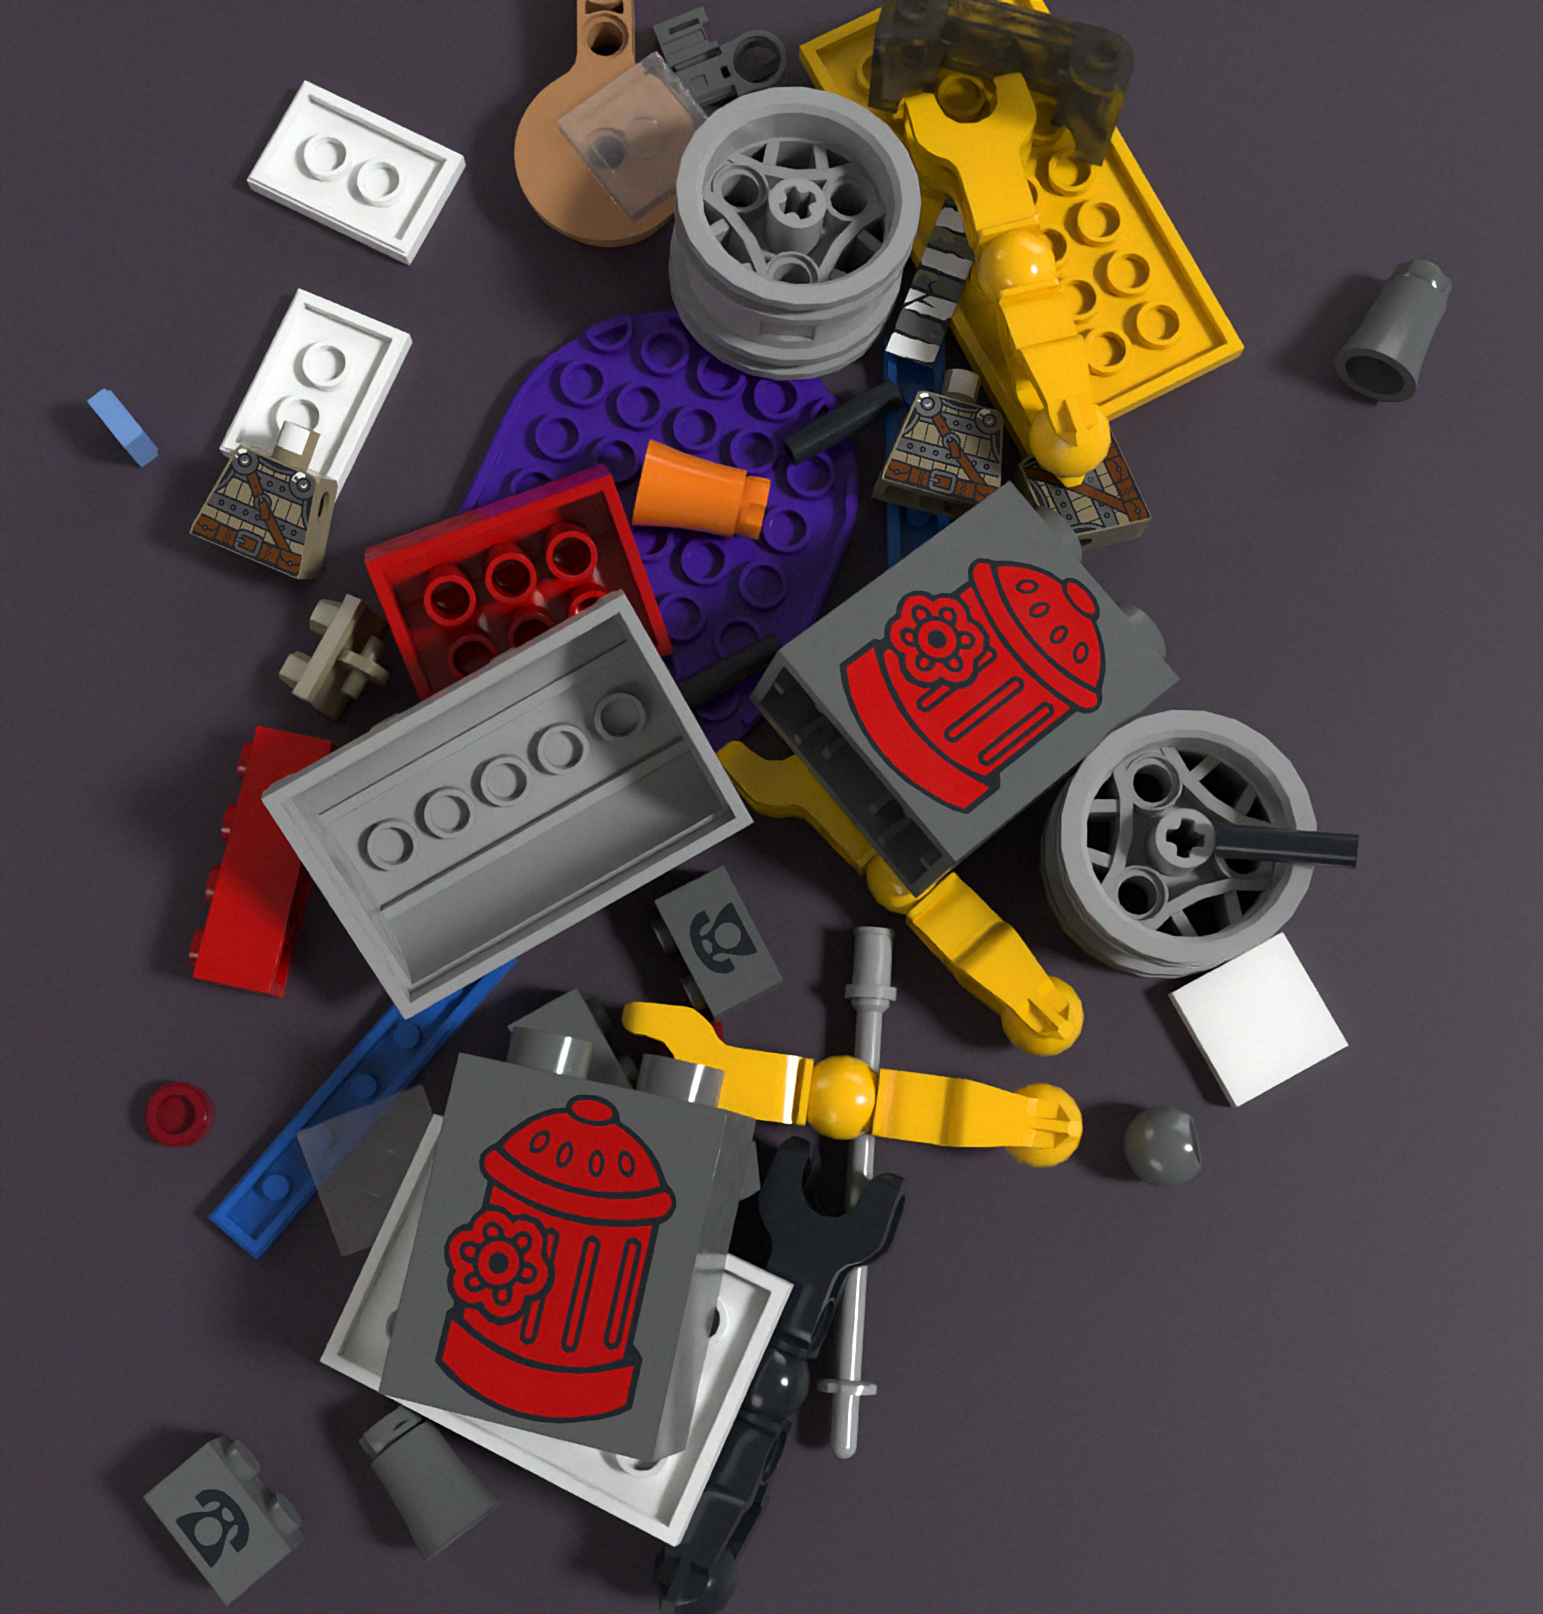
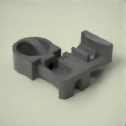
(713, 76)

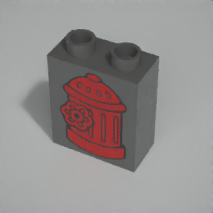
(963, 684)
(571, 1247)

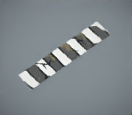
(933, 290)

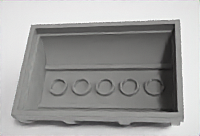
(509, 805)

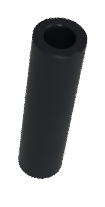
(842, 422)
(729, 671)
(1287, 846)

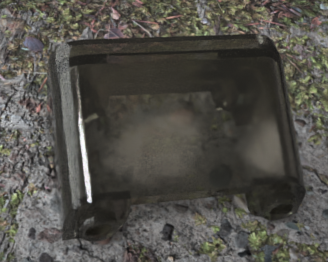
(992, 38)

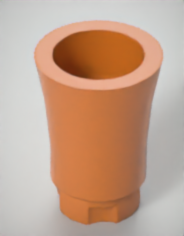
(698, 495)

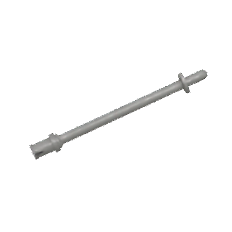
(870, 998)

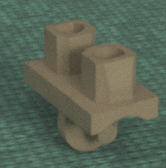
(343, 658)

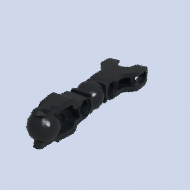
(818, 1258)

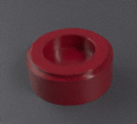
(179, 1115)

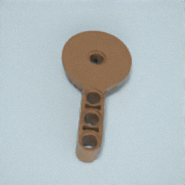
(548, 167)

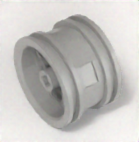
(821, 196)
(1178, 752)

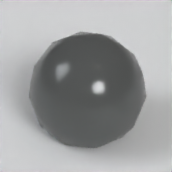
(1162, 1146)

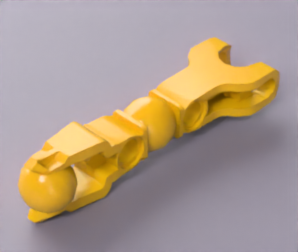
(1015, 269)
(955, 924)
(849, 1098)

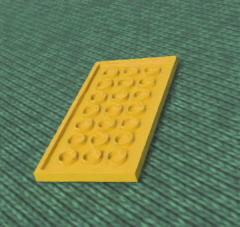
(1114, 248)

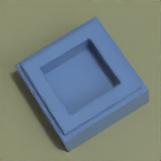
(123, 427)

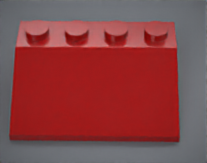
(508, 575)

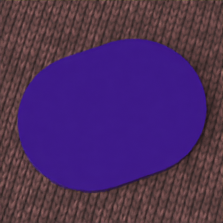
(654, 381)

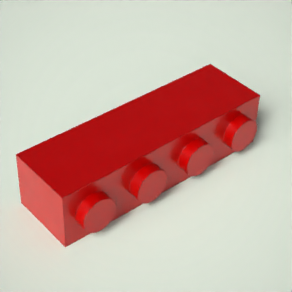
(261, 883)

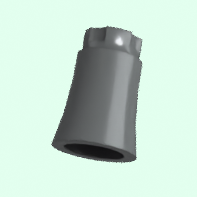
(1395, 334)
(426, 1480)

